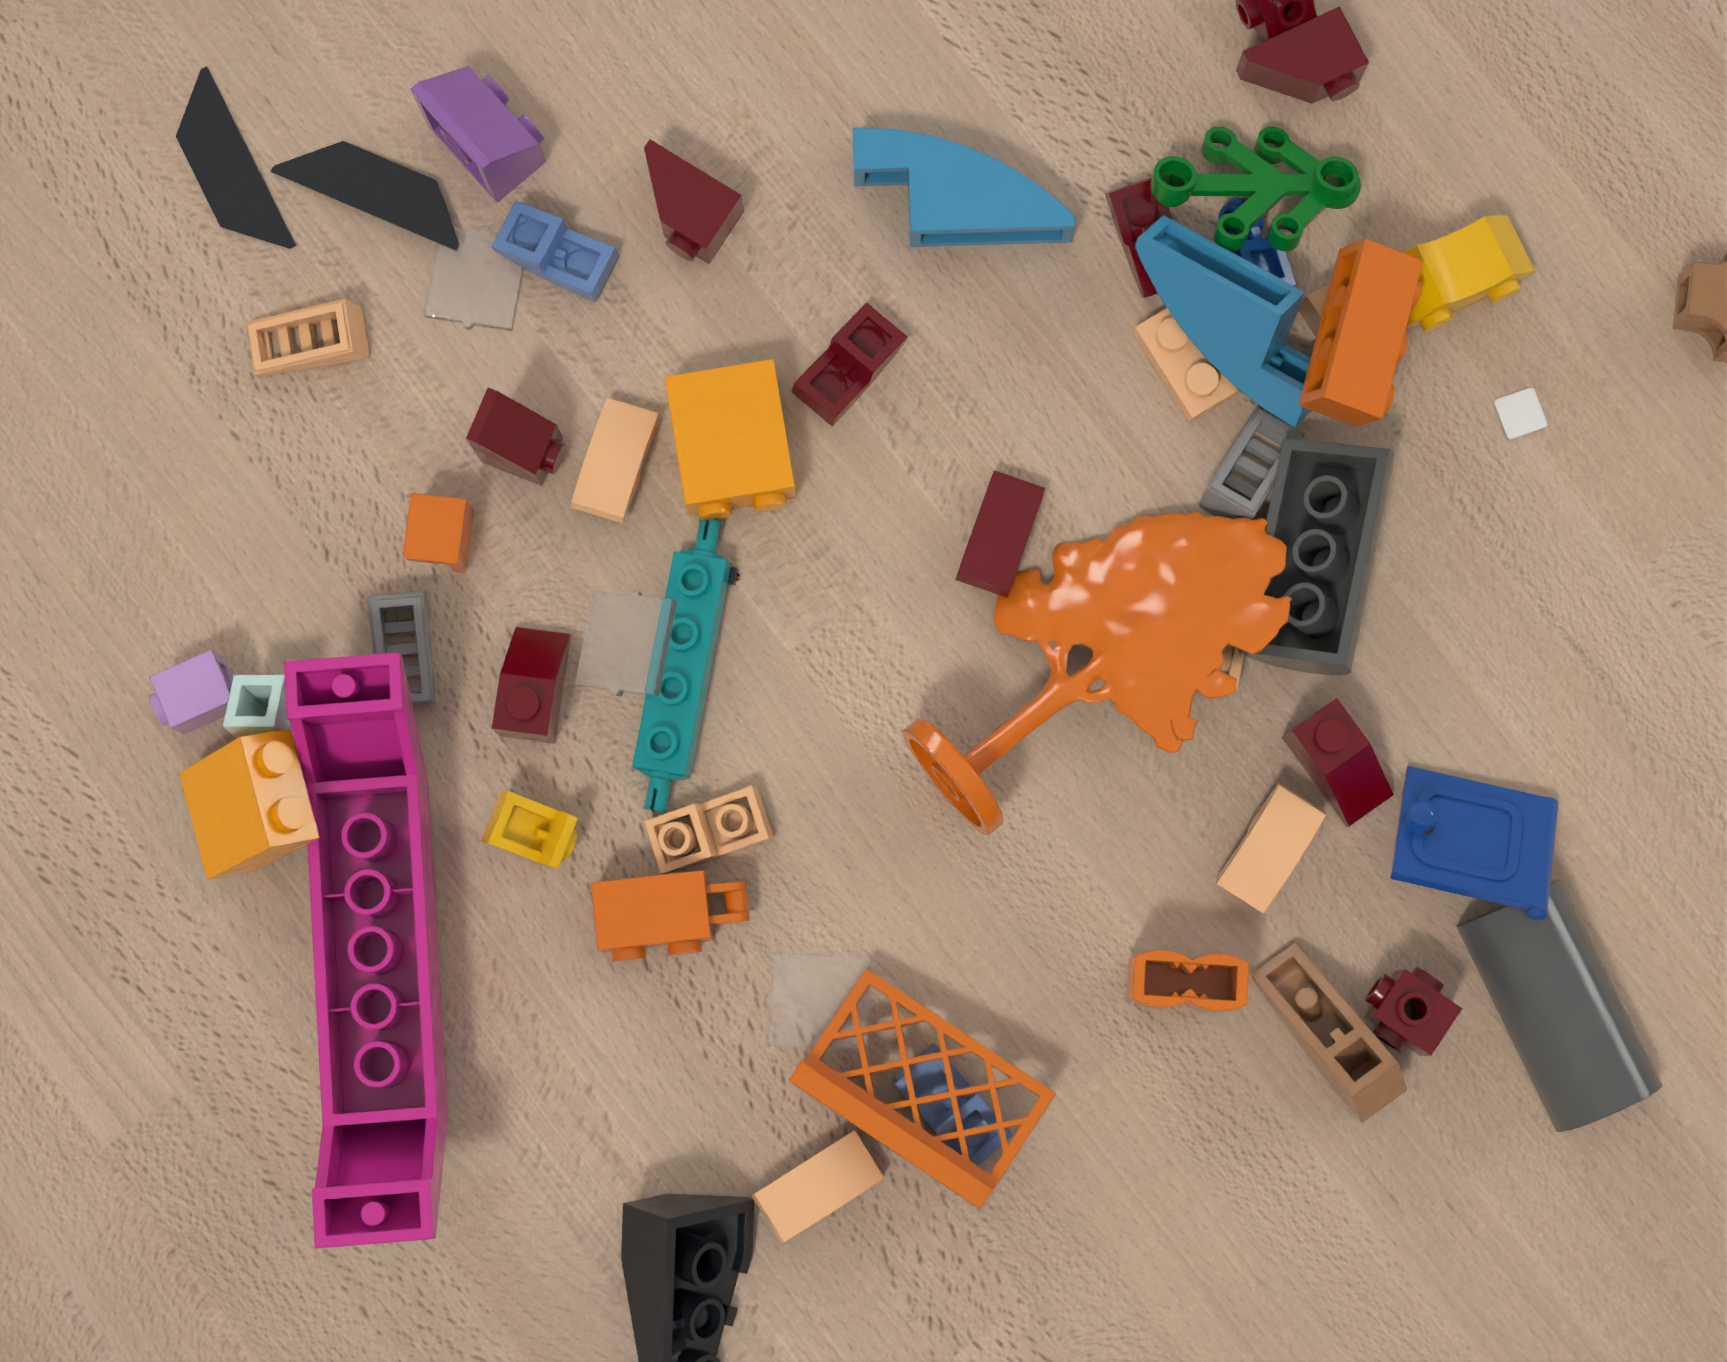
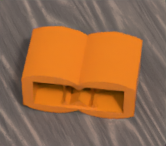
(1173, 979)

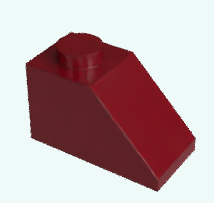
(1308, 60)
(691, 205)
(515, 438)
(531, 685)
(1340, 762)

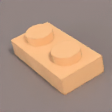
(1183, 368)

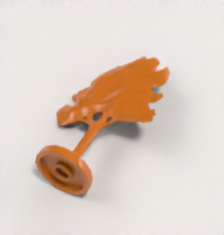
(1155, 612)

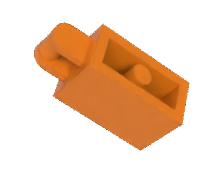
(662, 912)

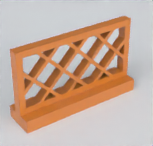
(895, 1130)

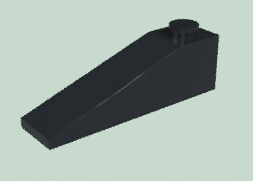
(682, 1271)

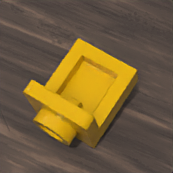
(531, 830)

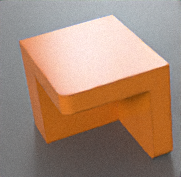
(438, 530)

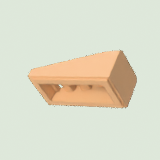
(340, 313)

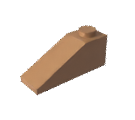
(1331, 1033)

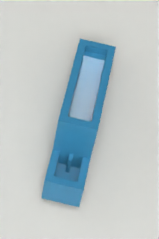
(958, 191)
(1230, 314)

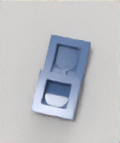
(555, 252)
(930, 1080)

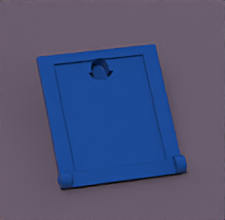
(1482, 841)

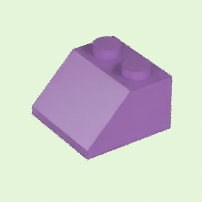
(480, 130)

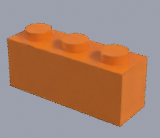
(1362, 333)

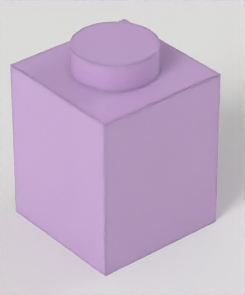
(192, 692)

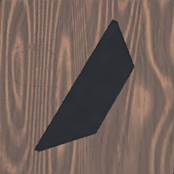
(227, 168)
(375, 188)

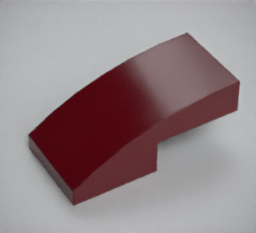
(1134, 212)
(849, 364)
(1000, 534)

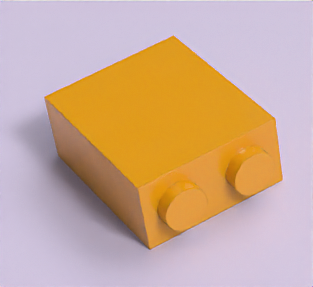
(730, 439)
(248, 804)

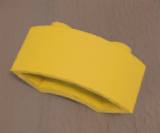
(1466, 268)

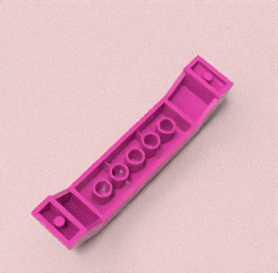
(371, 951)

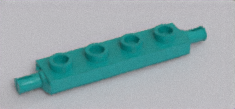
(674, 718)

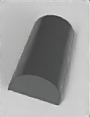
(1329, 516)
(1561, 1011)

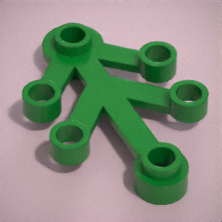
(1324, 183)

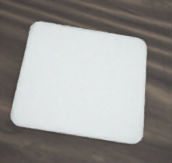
(1520, 413)

